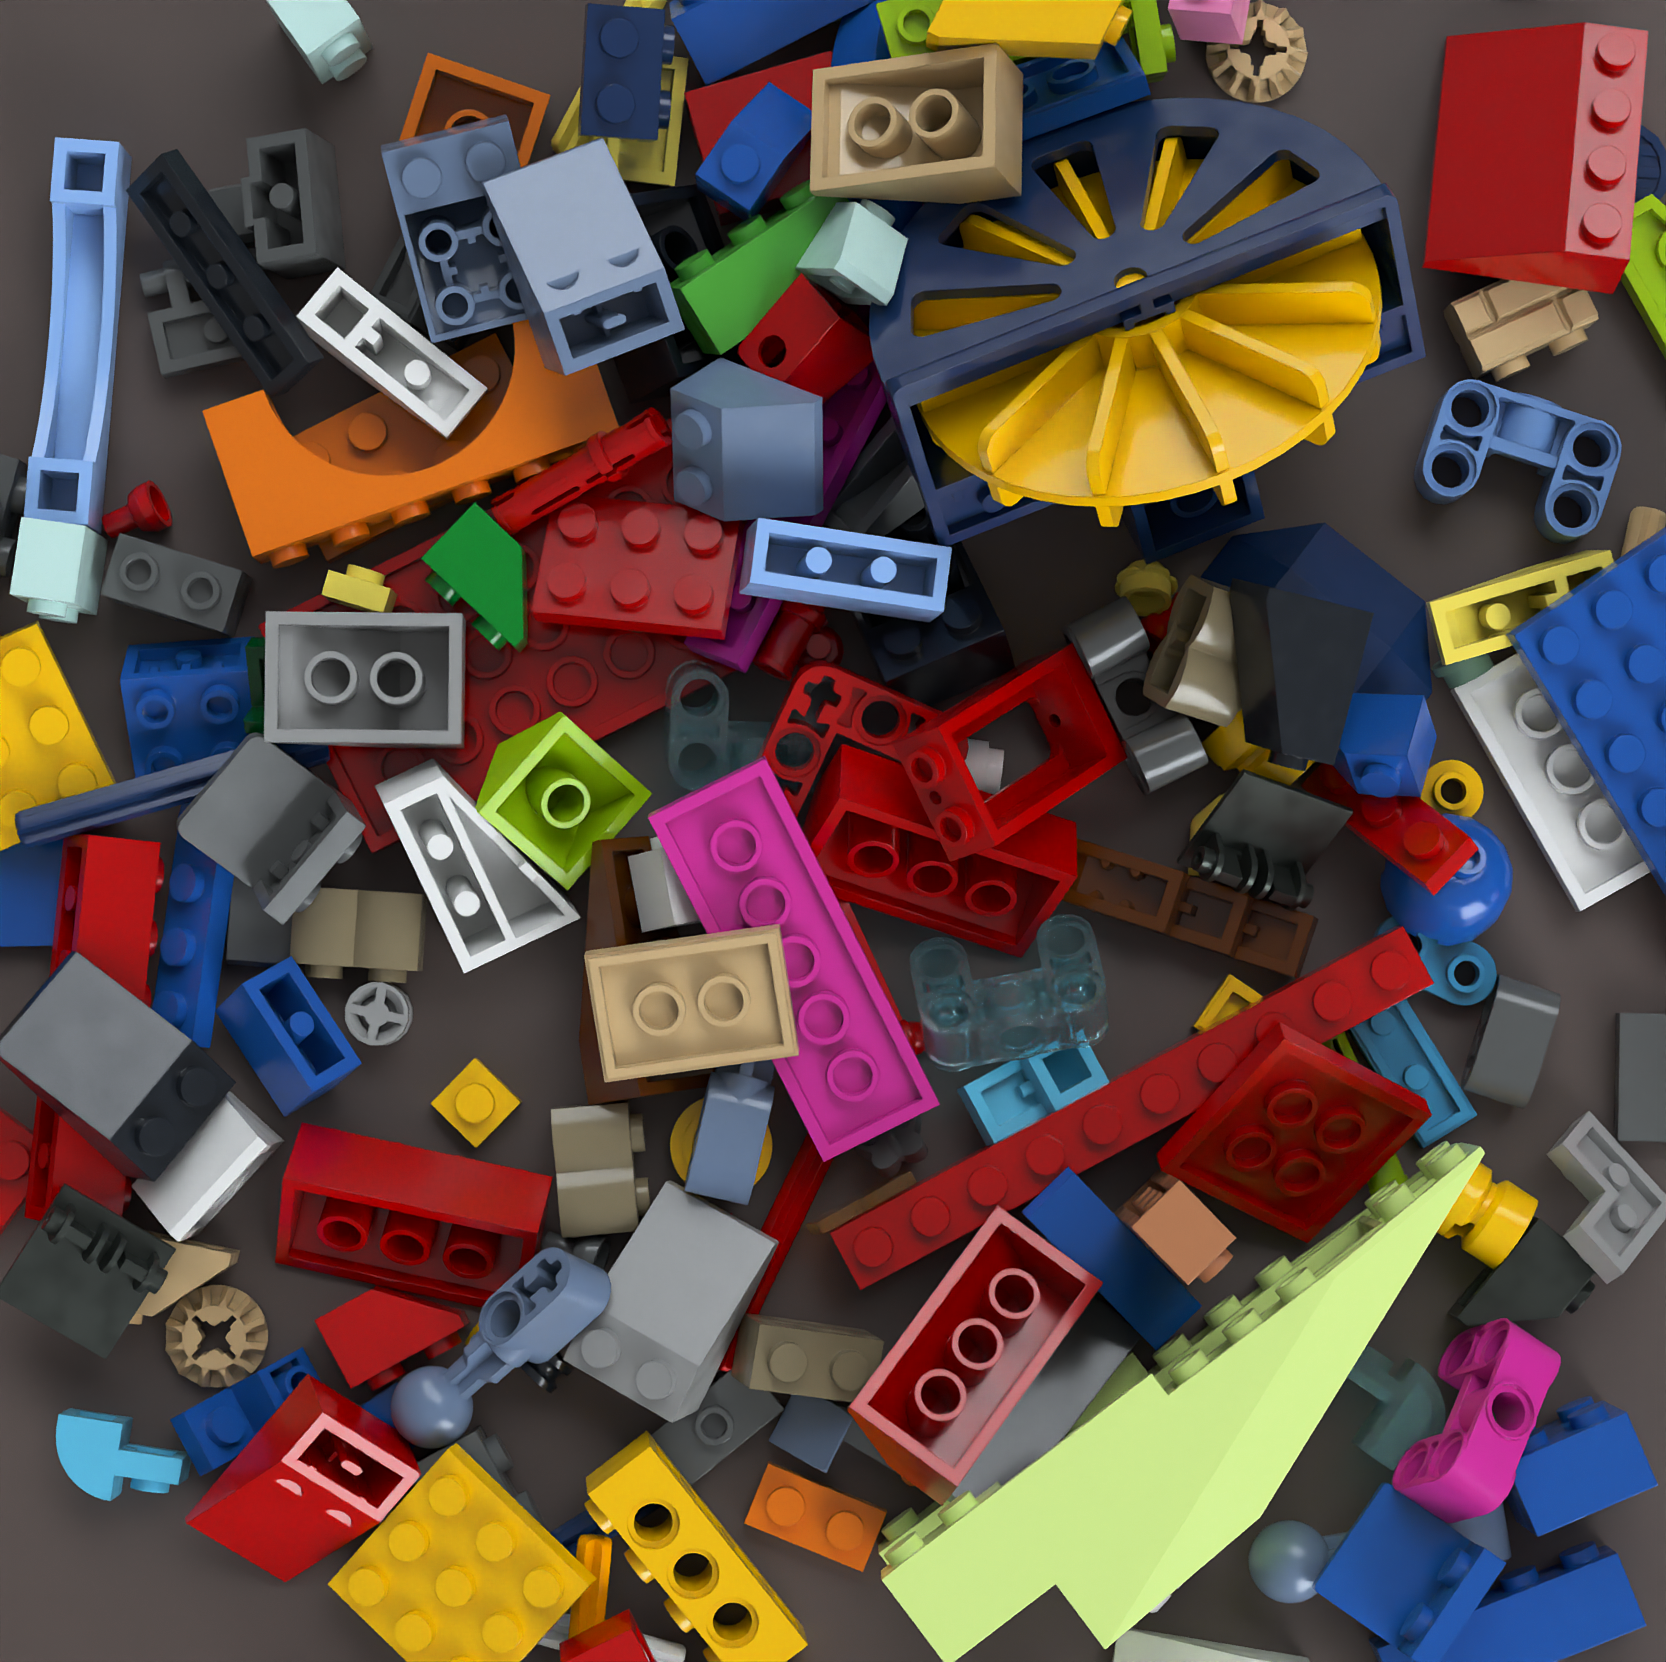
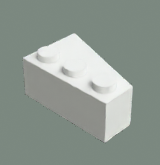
(474, 877)

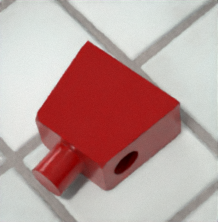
(809, 340)

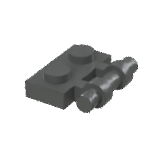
(187, 333)

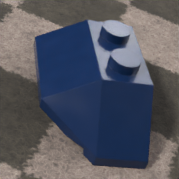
(1328, 567)

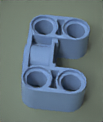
(1528, 432)

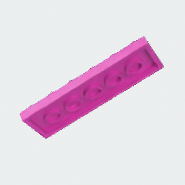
(754, 868)

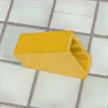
(1030, 26)

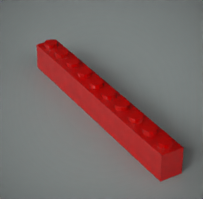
(1124, 1108)

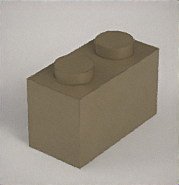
(804, 1357)

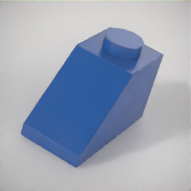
(755, 152)
(1386, 744)

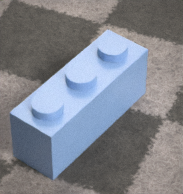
(845, 570)

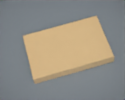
(692, 1003)

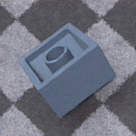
(746, 445)

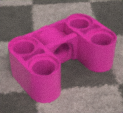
(1474, 1458)

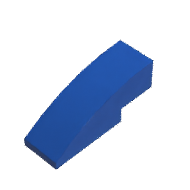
(1101, 1244)

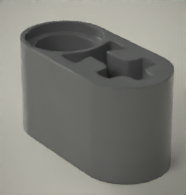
(1511, 1041)

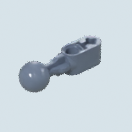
(731, 1131)
(519, 1323)
(1292, 1553)

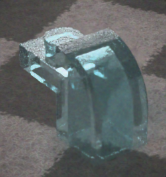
(1406, 1411)

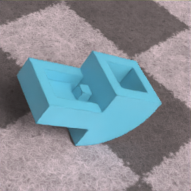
(1029, 1090)
(99, 1456)

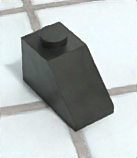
(1531, 1283)

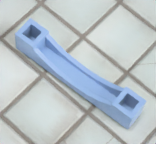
(88, 254)

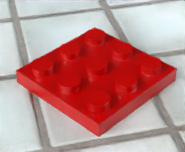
(1293, 1133)

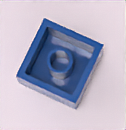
(1578, 1466)

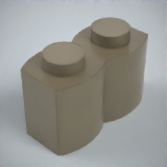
(1197, 659)
(360, 931)
(598, 1168)

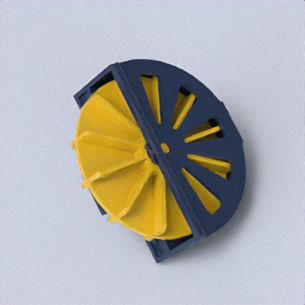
(1142, 321)

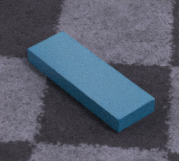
(1404, 1053)

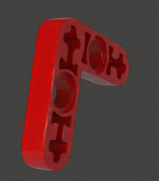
(840, 717)

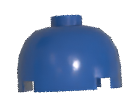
(1465, 903)

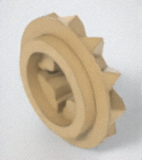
(1277, 73)
(247, 1336)

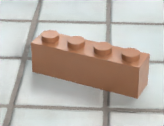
(1177, 1228)

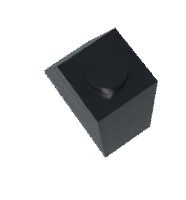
(1295, 670)

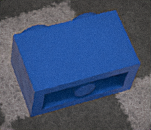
(288, 1036)

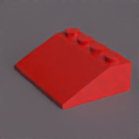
(1538, 155)

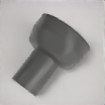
(590, 1248)

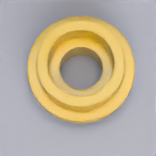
(1463, 774)

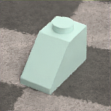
(856, 254)

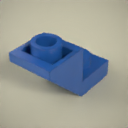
(231, 1418)

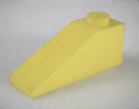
(1482, 615)

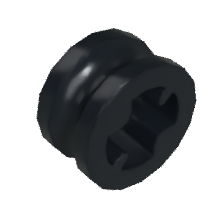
(547, 1372)

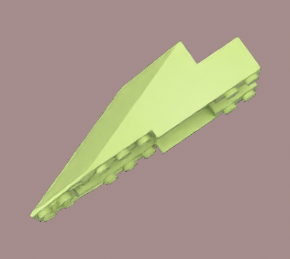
(1177, 1454)

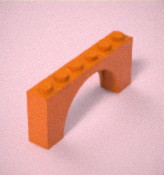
(299, 500)

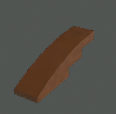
(1190, 909)

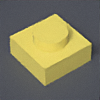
(359, 590)

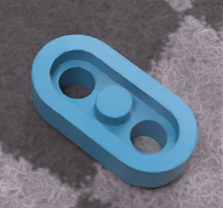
(1441, 963)

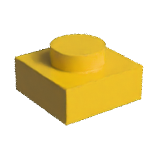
(476, 1102)

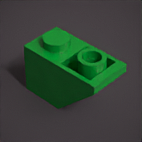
(488, 572)

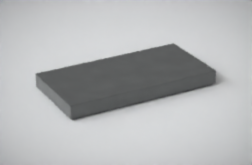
(1055, 1397)

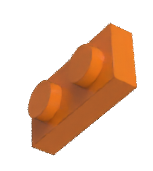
(815, 1516)

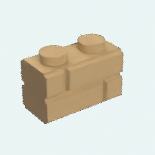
(1515, 319)

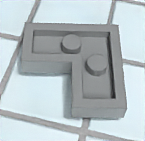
(1623, 1199)

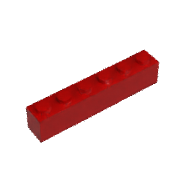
(108, 919)

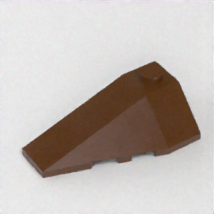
(614, 923)

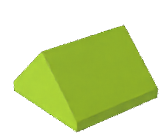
(557, 795)

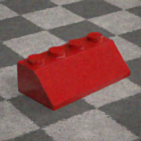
(889, 859)
(407, 1215)
(971, 1354)

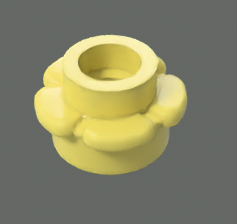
(1146, 587)

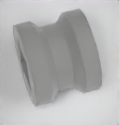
(368, 1012)

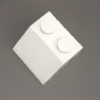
(209, 1169)

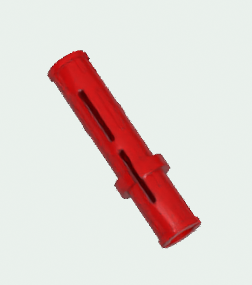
(602, 459)

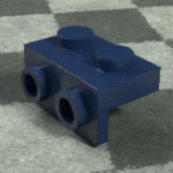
(623, 72)

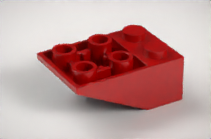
(307, 1482)

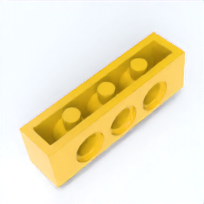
(646, 1476)

